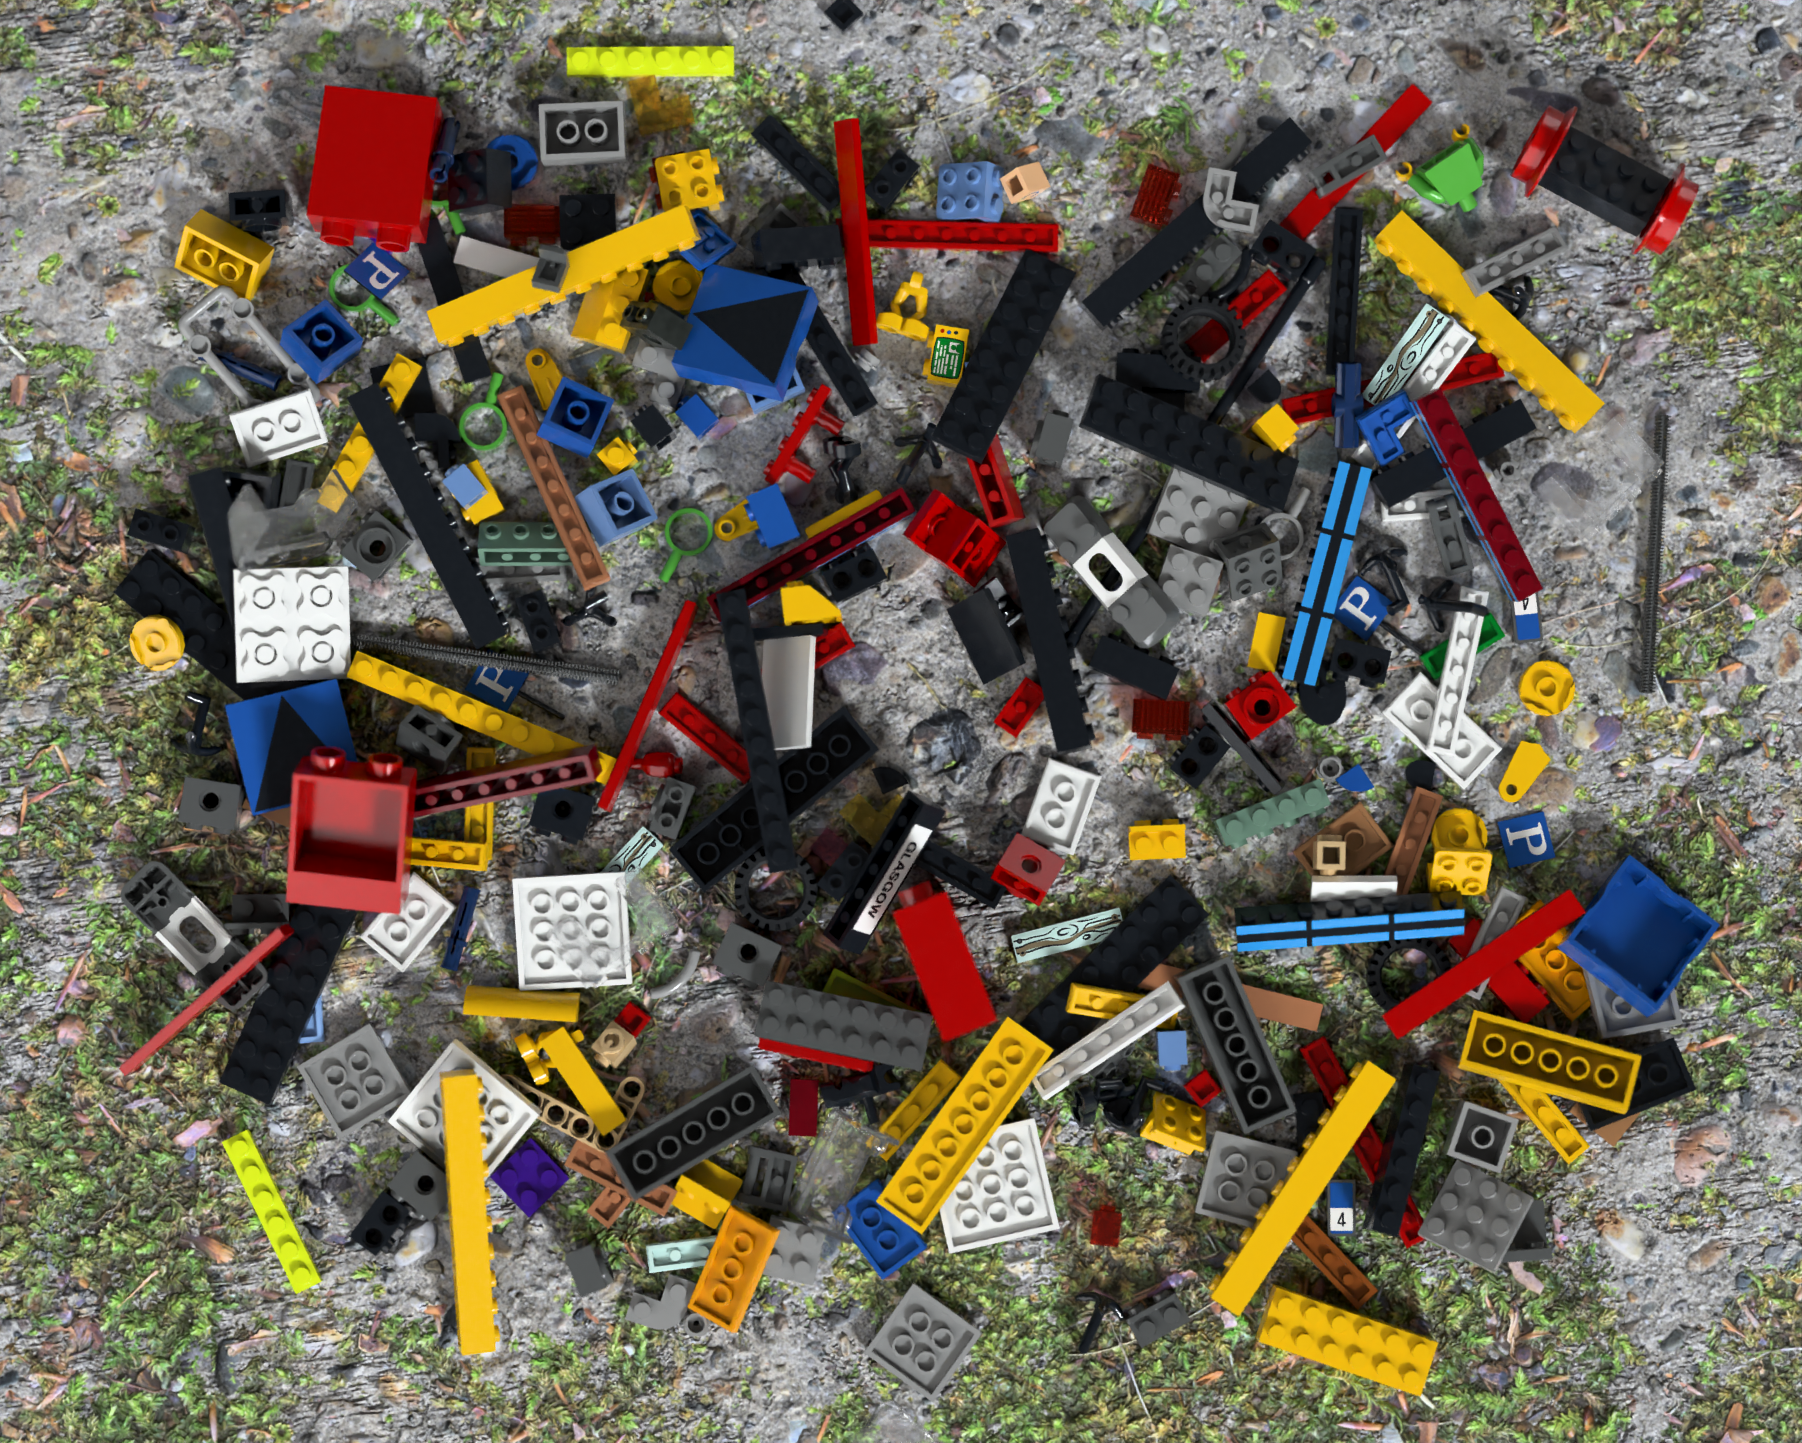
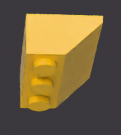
(223, 255)
(603, 310)
(807, 606)

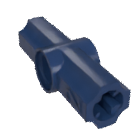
(1347, 404)

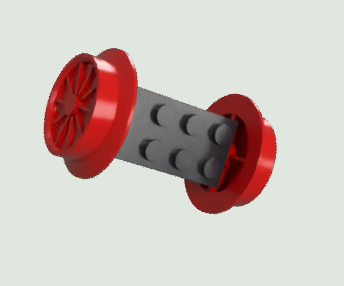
(1605, 181)

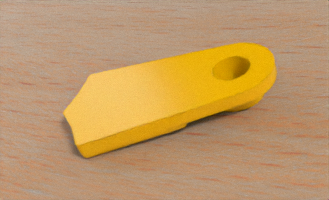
(544, 377)
(738, 519)
(1523, 770)

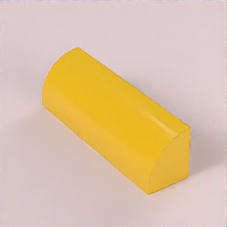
(522, 1004)

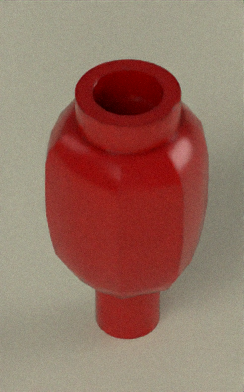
(659, 764)

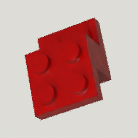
(954, 538)

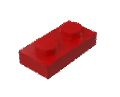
(1020, 707)

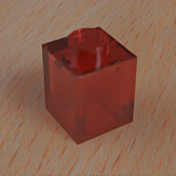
(1105, 1226)

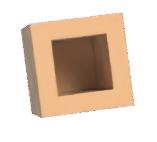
(1025, 182)

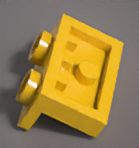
(1156, 841)

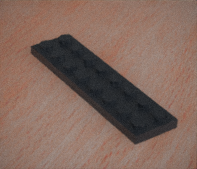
(1003, 356)
(1189, 443)
(206, 628)
(1118, 962)
(287, 1001)

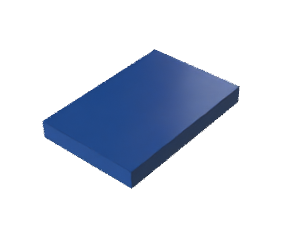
(880, 1234)

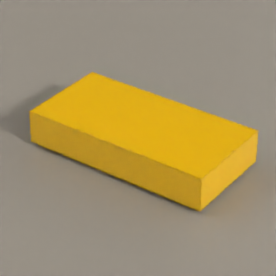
(1266, 642)

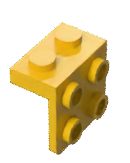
(689, 180)
(1459, 870)

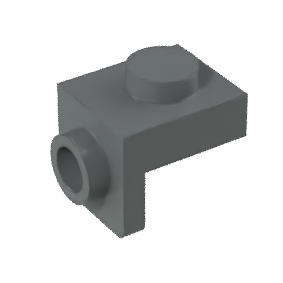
(551, 268)

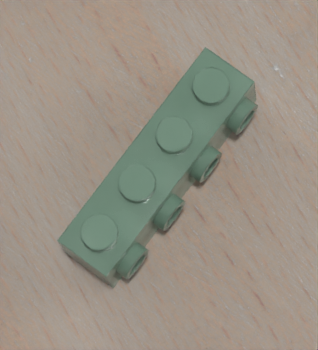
(521, 544)
(1272, 812)

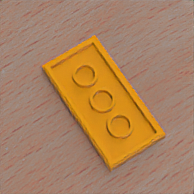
(1557, 972)
(733, 1268)

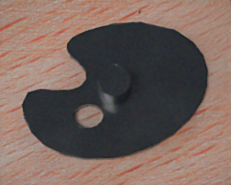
(1324, 702)

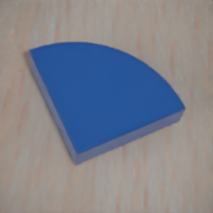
(1355, 780)

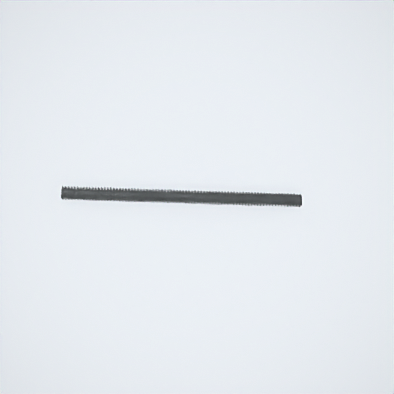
(1654, 559)
(484, 659)

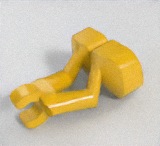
(909, 327)
(530, 1052)

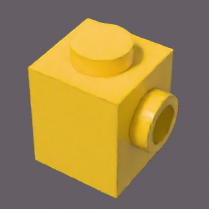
(618, 456)

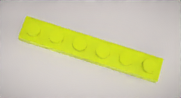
(650, 61)
(272, 1211)

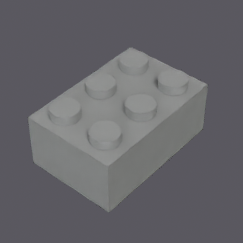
(583, 133)

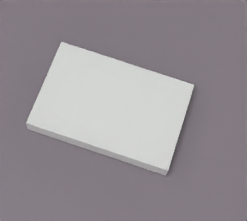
(278, 427)
(1061, 806)
(1351, 887)
(405, 935)

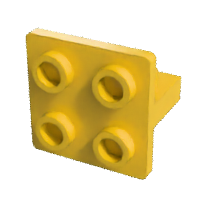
(1175, 1124)
(706, 1192)

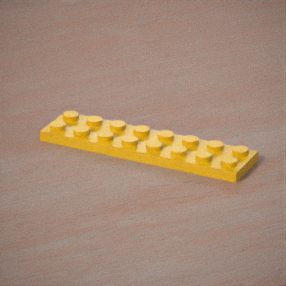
(964, 1125)

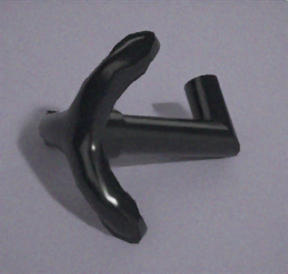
(1517, 295)
(922, 444)
(1390, 566)
(1434, 603)
(591, 610)
(195, 734)
(1133, 1121)
(1101, 1307)

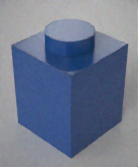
(696, 416)

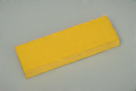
(842, 514)
(449, 853)

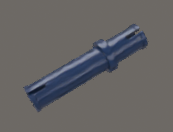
(443, 155)
(247, 370)
(460, 928)

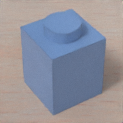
(464, 485)
(1171, 1049)

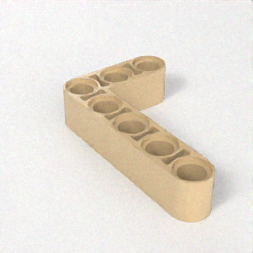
(572, 1113)

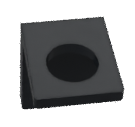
(1003, 600)

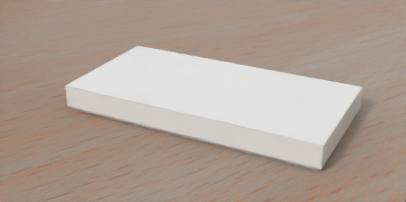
(789, 689)
(1412, 715)

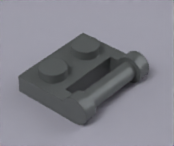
(777, 1179)

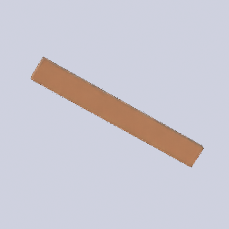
(553, 488)
(1264, 1003)

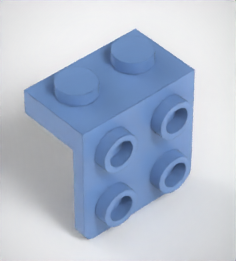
(970, 191)

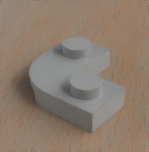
(1221, 208)
(668, 384)
(664, 1312)

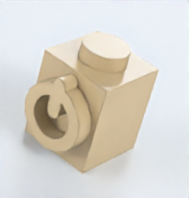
(1329, 854)
(613, 1046)

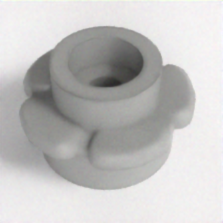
(867, 360)
(1499, 470)
(1335, 763)
(693, 1330)

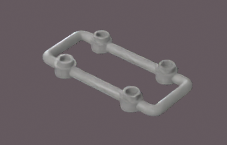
(242, 310)

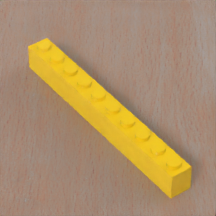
(588, 265)
(1488, 322)
(465, 710)
(1301, 1186)
(467, 1211)

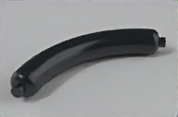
(1238, 278)

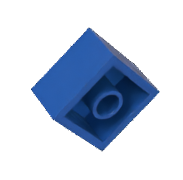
(321, 341)
(575, 417)
(772, 516)

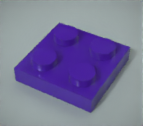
(530, 1177)

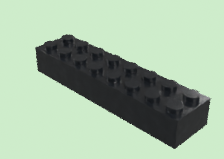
(806, 775)

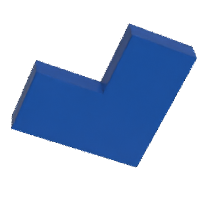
(712, 245)
(1379, 423)

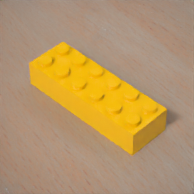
(1549, 1062)
(1346, 1340)

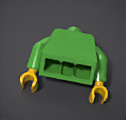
(1450, 174)

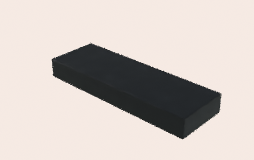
(769, 633)

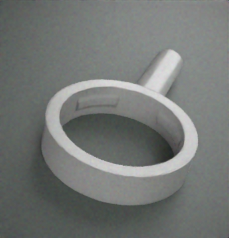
(1291, 516)

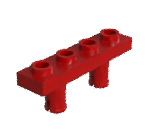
(803, 422)

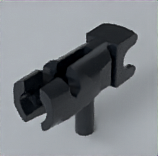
(861, 1088)

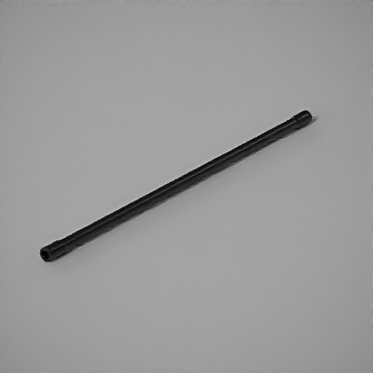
(1228, 398)

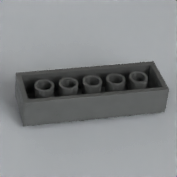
(843, 1025)
(1235, 1043)
(692, 1133)

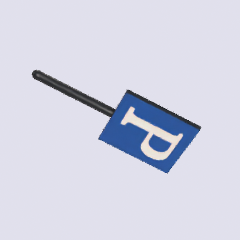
(375, 270)
(1363, 609)
(501, 687)
(1525, 840)

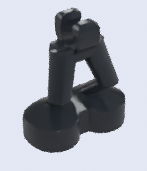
(842, 449)
(1087, 1100)

